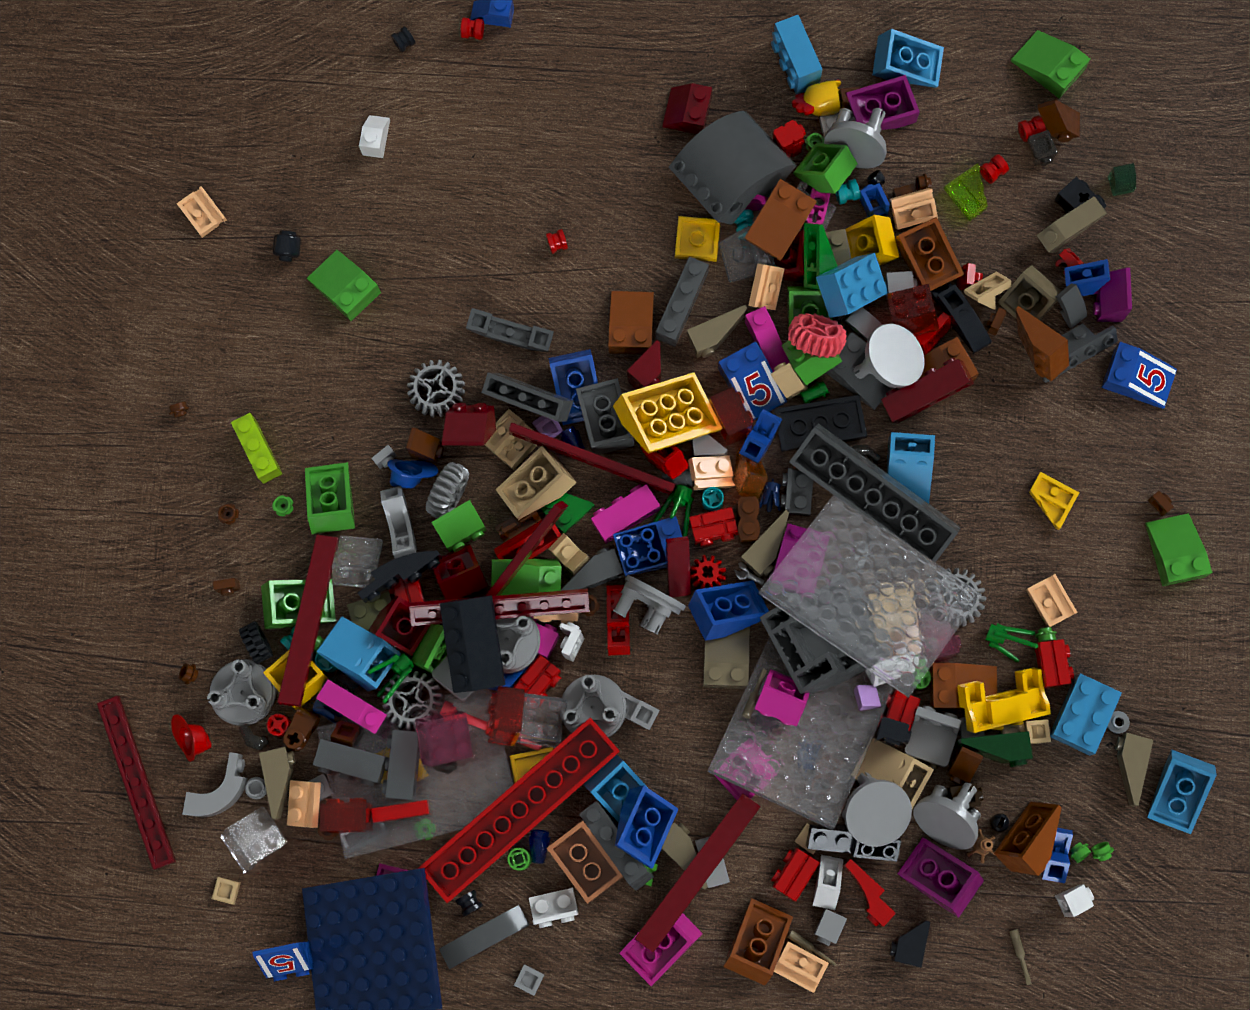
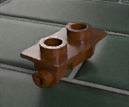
(514, 526)

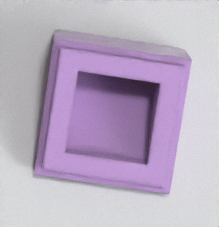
(547, 426)
(867, 697)

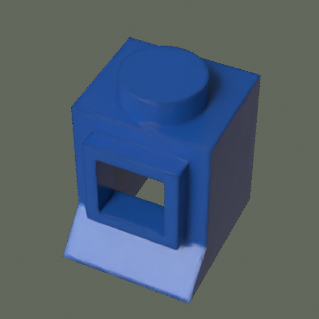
(873, 192)

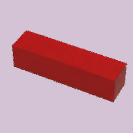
(400, 811)

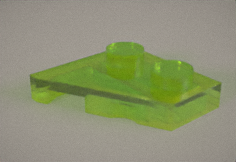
(968, 192)

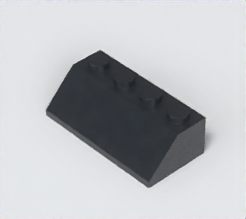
(472, 644)

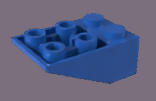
(645, 546)

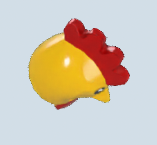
(819, 99)

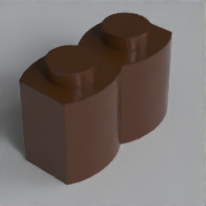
(748, 524)

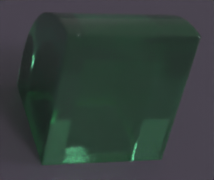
(1122, 179)

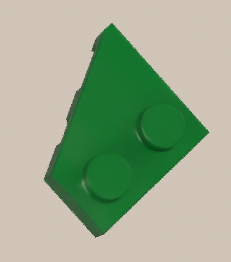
(575, 511)

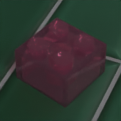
(443, 738)

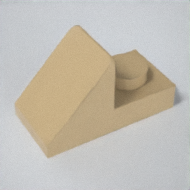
(988, 288)
(569, 554)

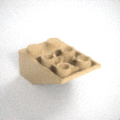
(895, 766)

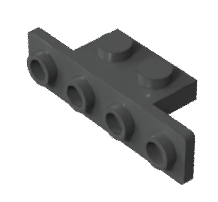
(1085, 345)

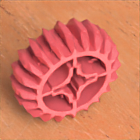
(817, 335)

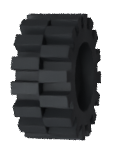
(256, 642)

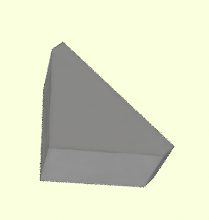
(707, 446)

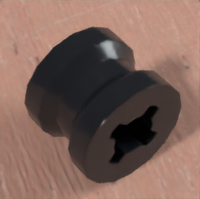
(403, 39)
(469, 903)

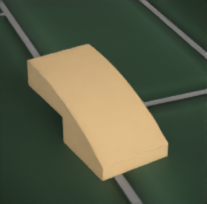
(1038, 730)

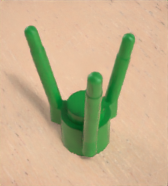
(680, 497)
(997, 634)
(401, 666)

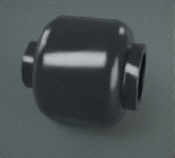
(286, 245)

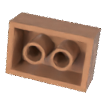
(585, 862)

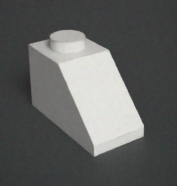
(374, 136)
(828, 882)
(1075, 900)

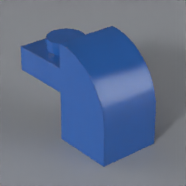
(760, 436)
(1058, 865)

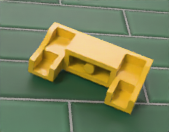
(1006, 707)

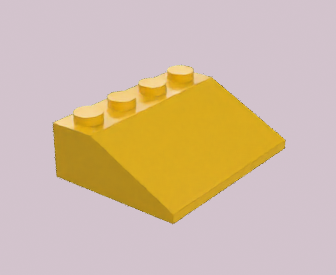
(667, 413)

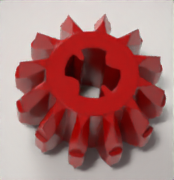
(709, 565)

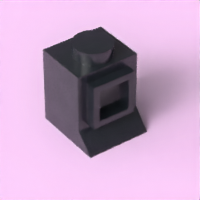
(893, 732)

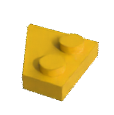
(1053, 498)

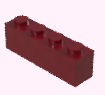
(927, 391)

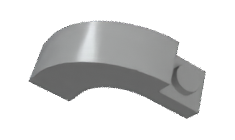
(399, 521)
(223, 797)

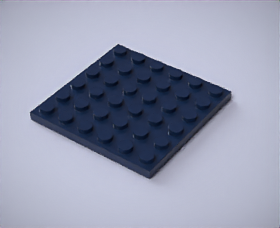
(373, 943)

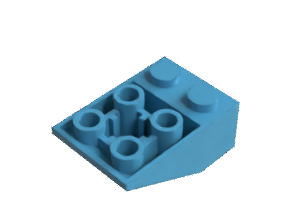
(911, 461)
(357, 651)

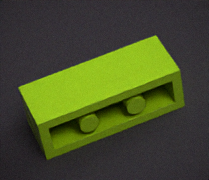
(256, 448)

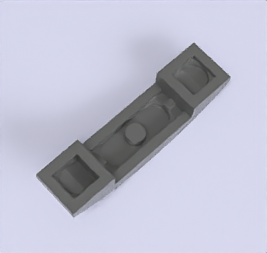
(509, 332)
(484, 936)

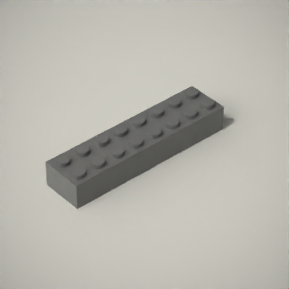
(874, 493)

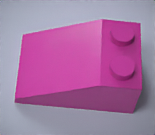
(671, 948)

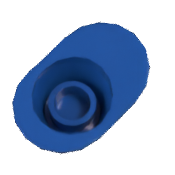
(409, 473)

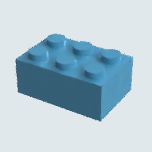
(796, 54)
(852, 285)
(1085, 714)

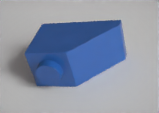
(493, 12)
(1088, 276)

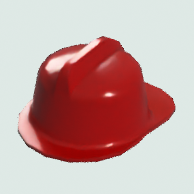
(189, 737)

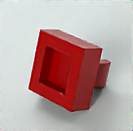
(1069, 258)
(970, 276)

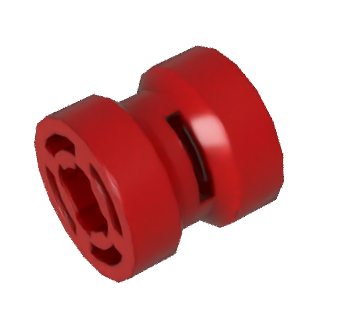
(472, 28)
(1031, 127)
(993, 169)

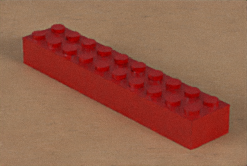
(519, 810)

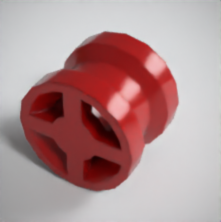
(557, 241)
(275, 722)

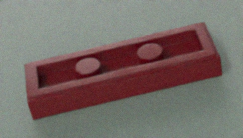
(678, 566)

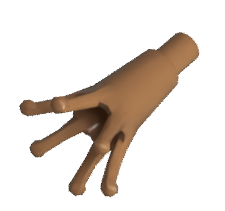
(982, 846)

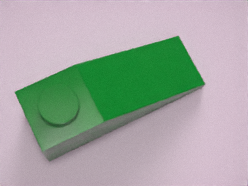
(817, 254)

